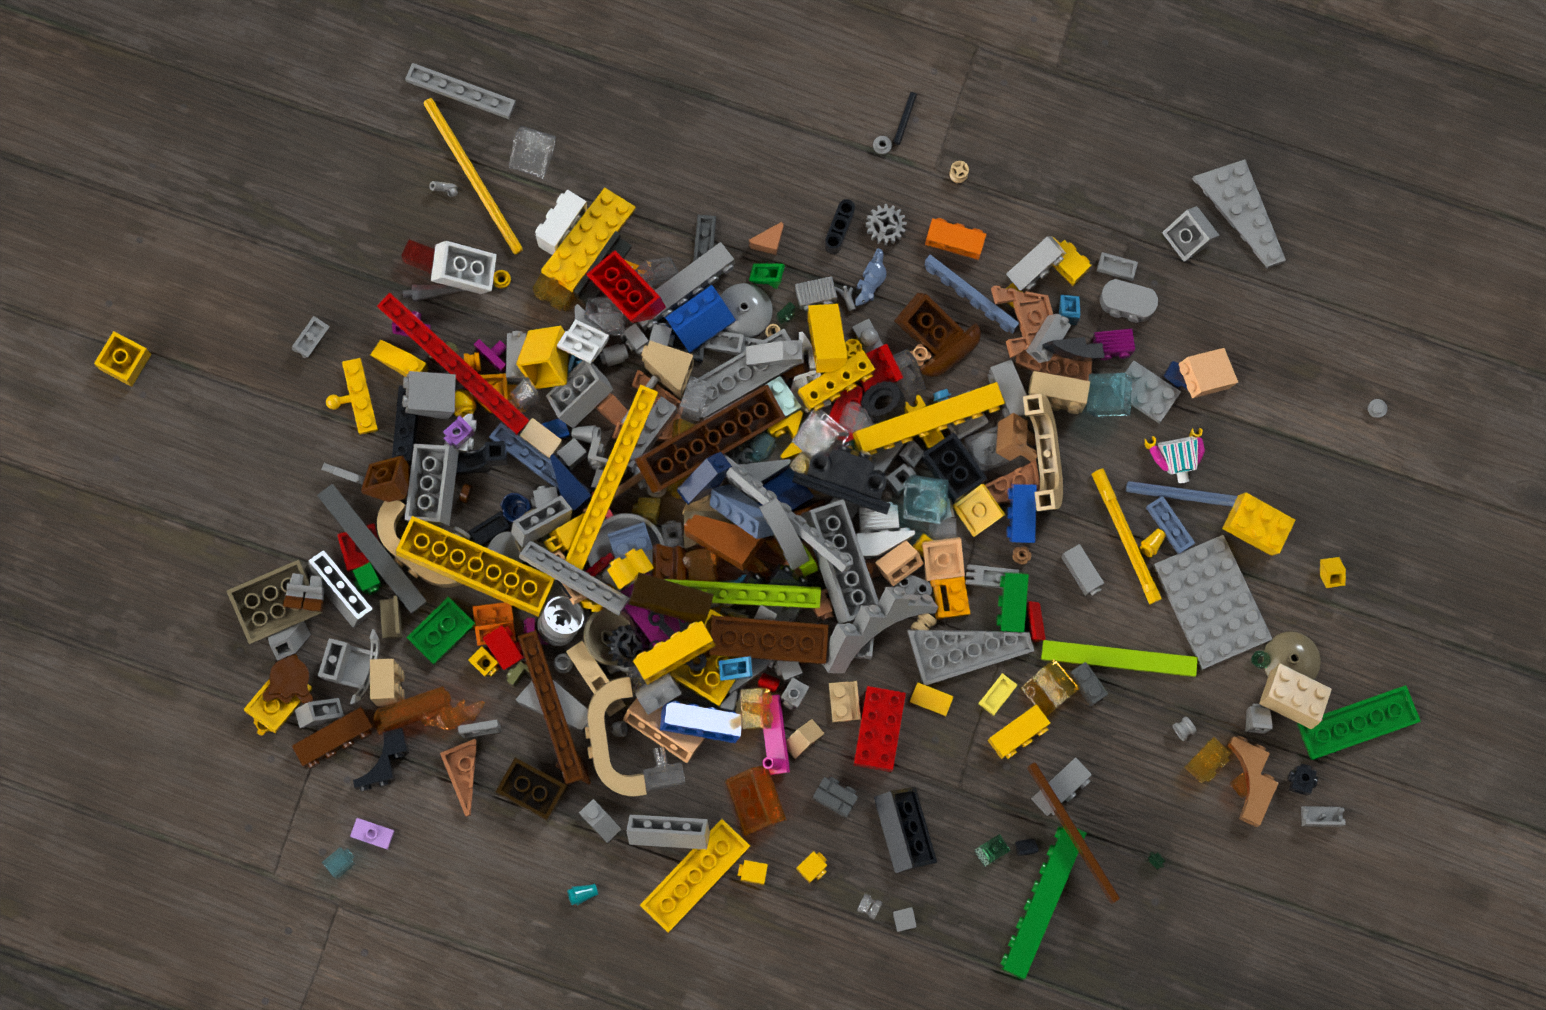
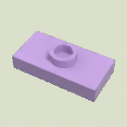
(372, 833)

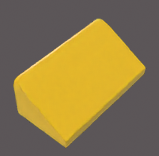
(931, 699)

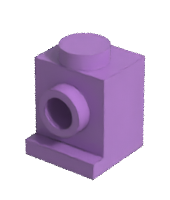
(465, 433)

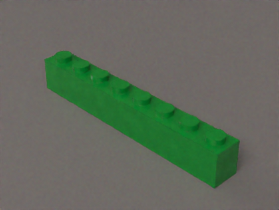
(1041, 905)

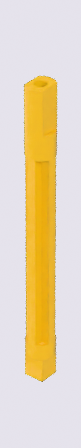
(1109, 498)

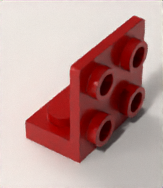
(885, 367)

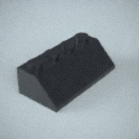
(905, 829)

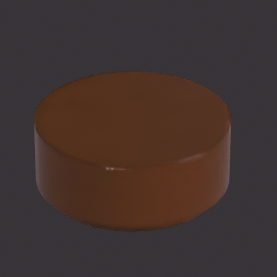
(465, 493)

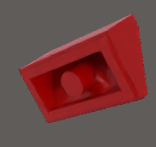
(1035, 621)

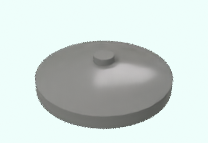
(619, 521)

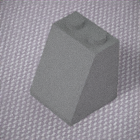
(429, 394)

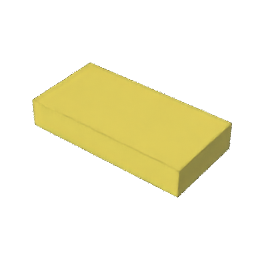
(997, 694)

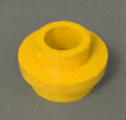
(501, 273)

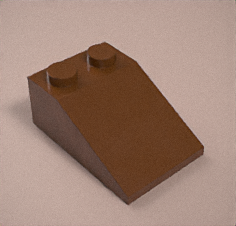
(928, 323)

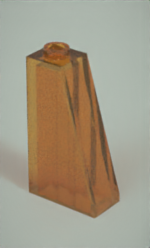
(410, 710)

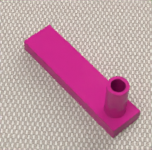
(775, 741)

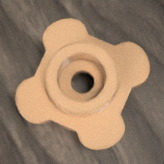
(920, 349)

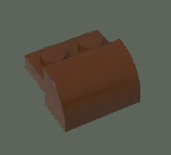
(668, 562)

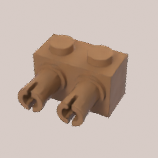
(1012, 438)

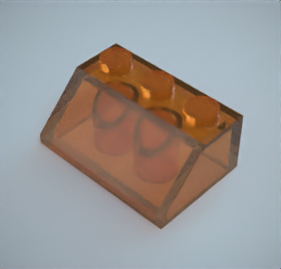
(755, 800)

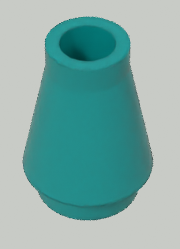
(580, 894)

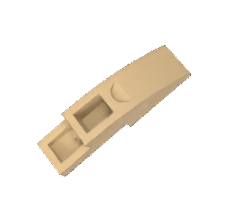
(592, 673)

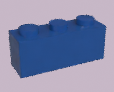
(1021, 513)

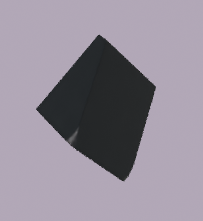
(1026, 847)

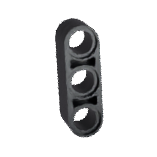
(839, 218)

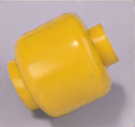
(464, 403)

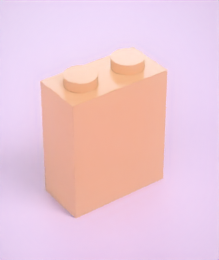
(1208, 373)

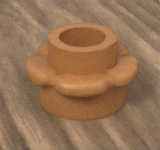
(1021, 550)

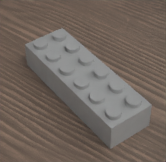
(849, 588)

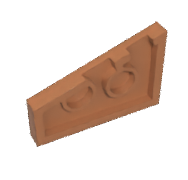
(1024, 475)

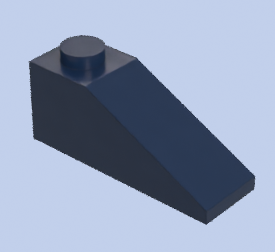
(570, 487)

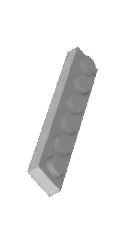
(460, 91)
(574, 578)

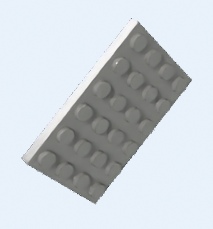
(1212, 602)

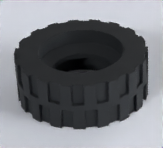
(879, 391)

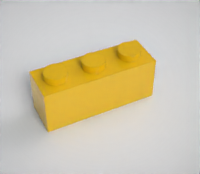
(1019, 732)

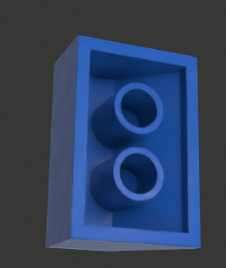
(700, 319)

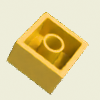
(122, 358)

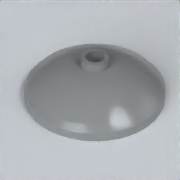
(754, 318)

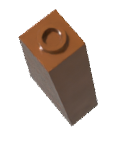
(723, 538)

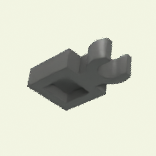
(738, 455)

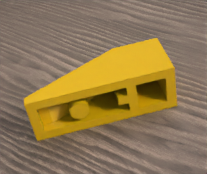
(398, 359)

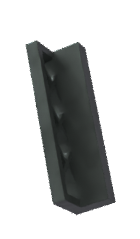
(586, 287)

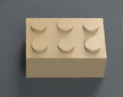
(1061, 391)
(386, 682)
(1295, 696)

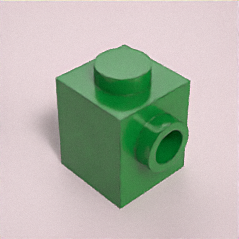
(367, 579)

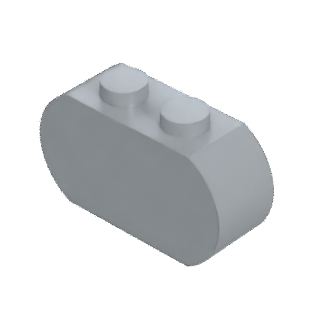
(1128, 301)

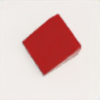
(769, 682)

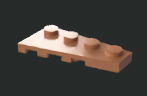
(1056, 366)

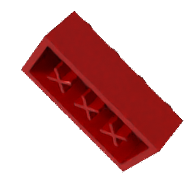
(879, 729)

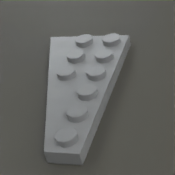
(1241, 205)
(955, 652)

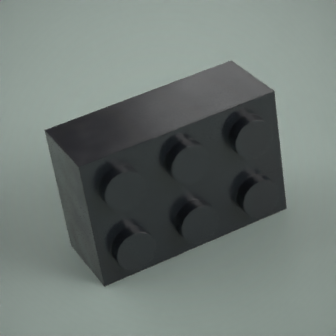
(953, 463)

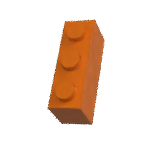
(955, 238)

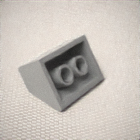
(580, 395)

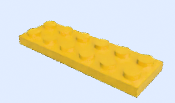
(587, 239)
(694, 876)

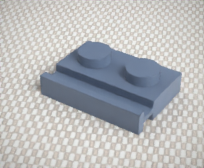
(628, 539)

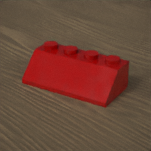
(626, 289)

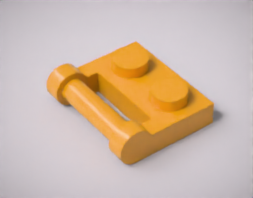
(956, 597)

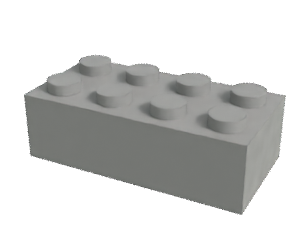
(432, 483)

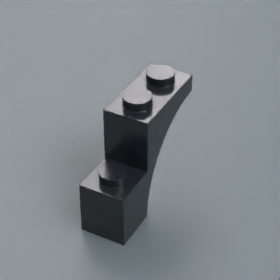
(481, 459)
(780, 576)
(382, 773)

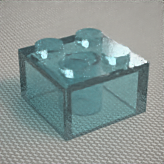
(1109, 394)
(925, 499)

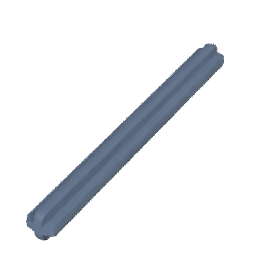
(1179, 493)

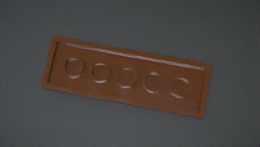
(769, 639)

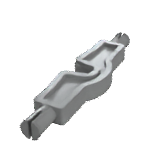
(343, 473)

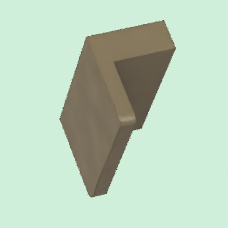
(391, 618)

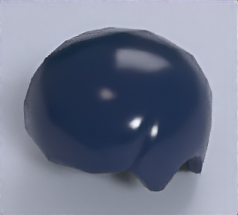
(514, 506)

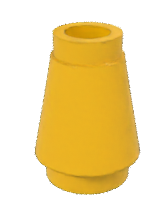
(1152, 543)

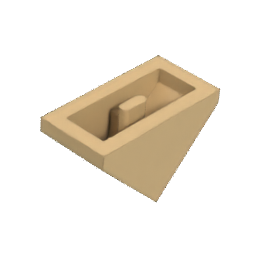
(803, 738)

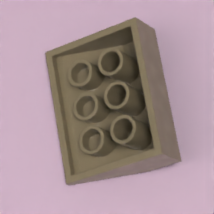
(261, 603)

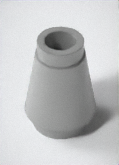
(586, 433)

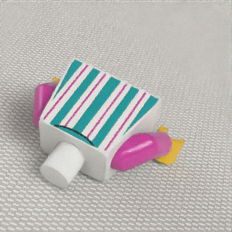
(1178, 455)

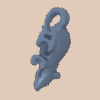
(873, 277)

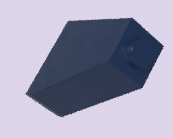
(704, 478)

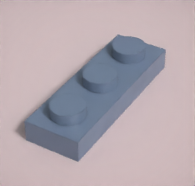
(1170, 525)

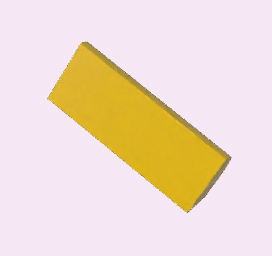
(827, 337)

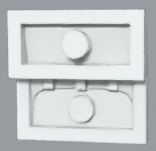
(583, 341)

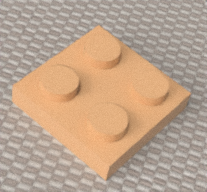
(943, 559)

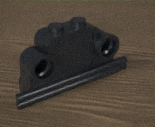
(847, 477)

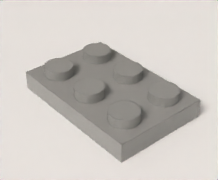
(1150, 392)

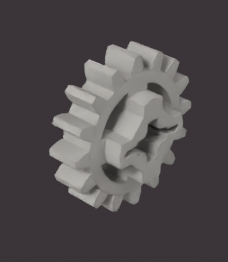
(893, 227)

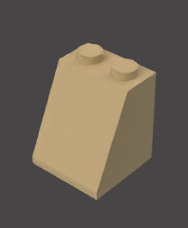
(669, 365)

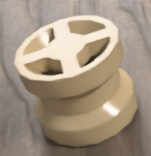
(959, 167)

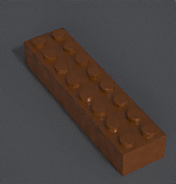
(708, 437)

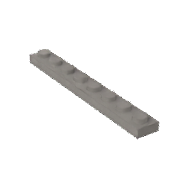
(809, 534)

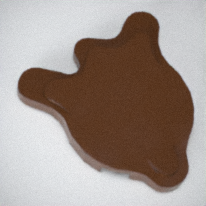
(288, 680)

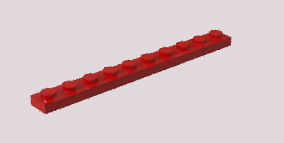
(453, 363)

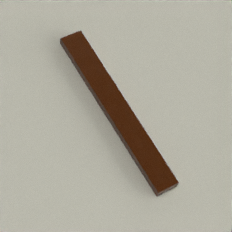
(551, 707)
(1073, 833)

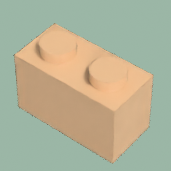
(899, 563)

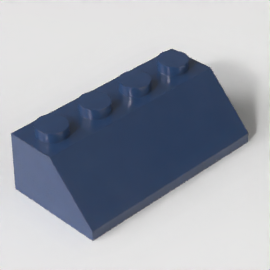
(787, 491)

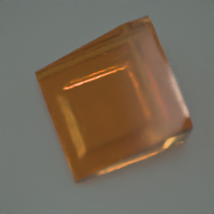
(1239, 785)

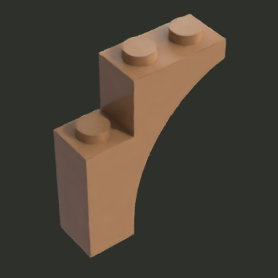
(1259, 787)

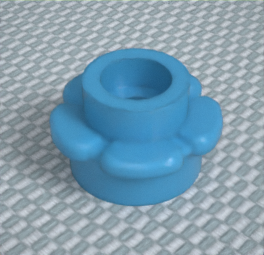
(941, 395)

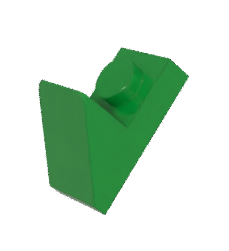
(767, 274)

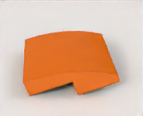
(490, 616)

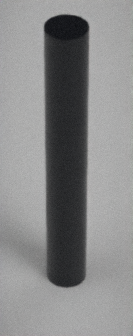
(905, 117)

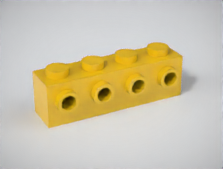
(833, 383)
(674, 652)

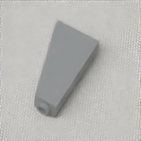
(573, 710)

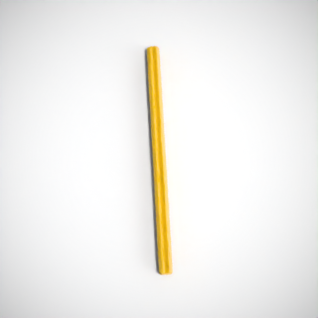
(473, 176)

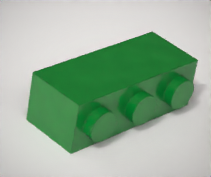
(1012, 601)

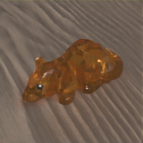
(450, 718)

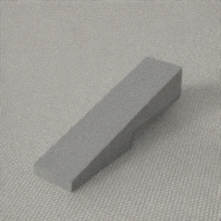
(730, 343)

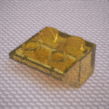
(1049, 687)

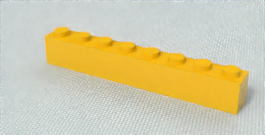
(929, 418)

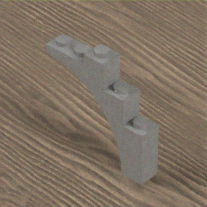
(850, 638)

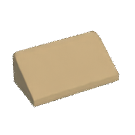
(541, 438)

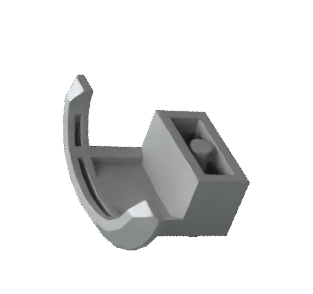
(349, 665)

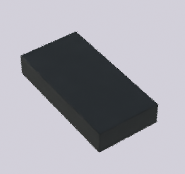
(489, 529)

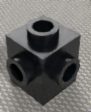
(1299, 785)

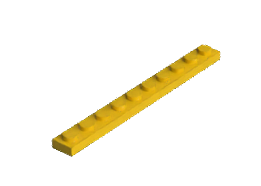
(611, 477)

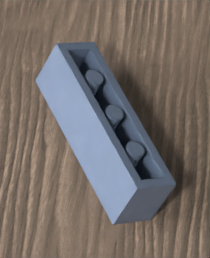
(740, 510)

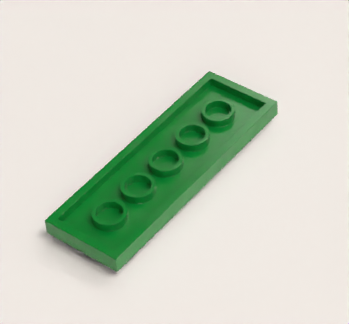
(1360, 722)

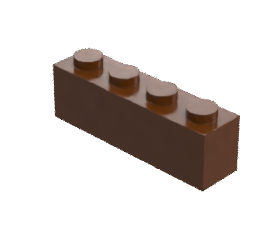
(333, 738)

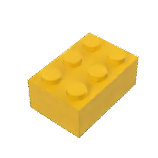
(1258, 524)

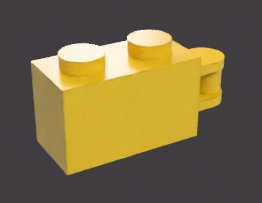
(1074, 265)
(564, 535)

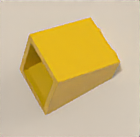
(541, 358)

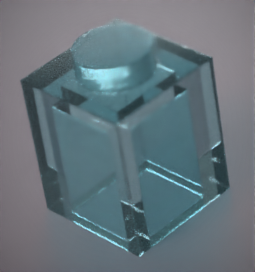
(339, 862)

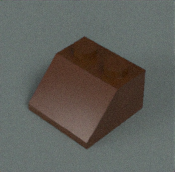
(387, 479)

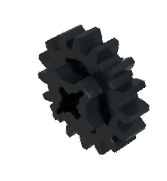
(628, 637)

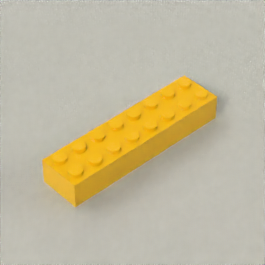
(475, 566)

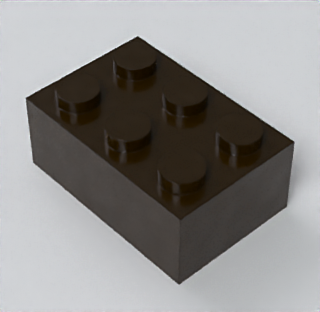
(531, 789)

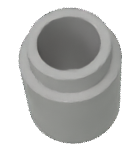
(613, 355)

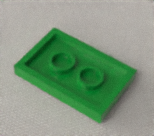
(441, 631)

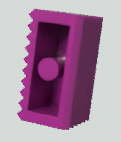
(1116, 343)

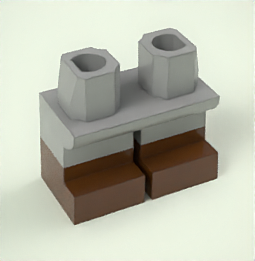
(297, 592)

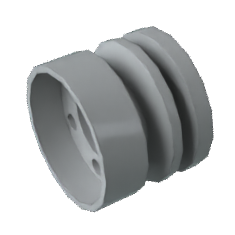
(560, 621)

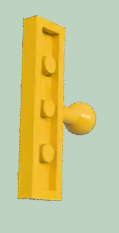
(358, 397)

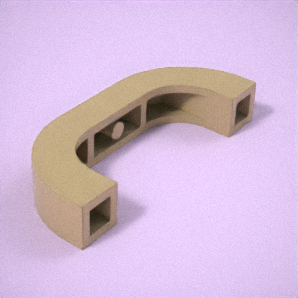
(1051, 479)
(386, 525)
(623, 784)

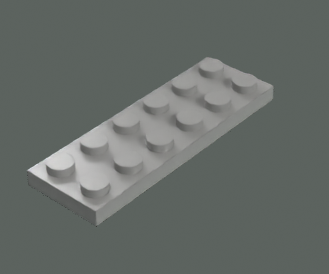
(736, 379)

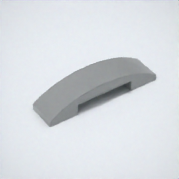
(784, 533)

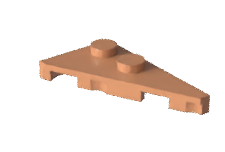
(461, 767)

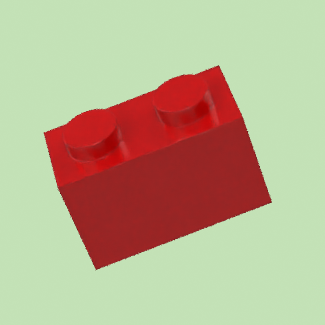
(503, 646)

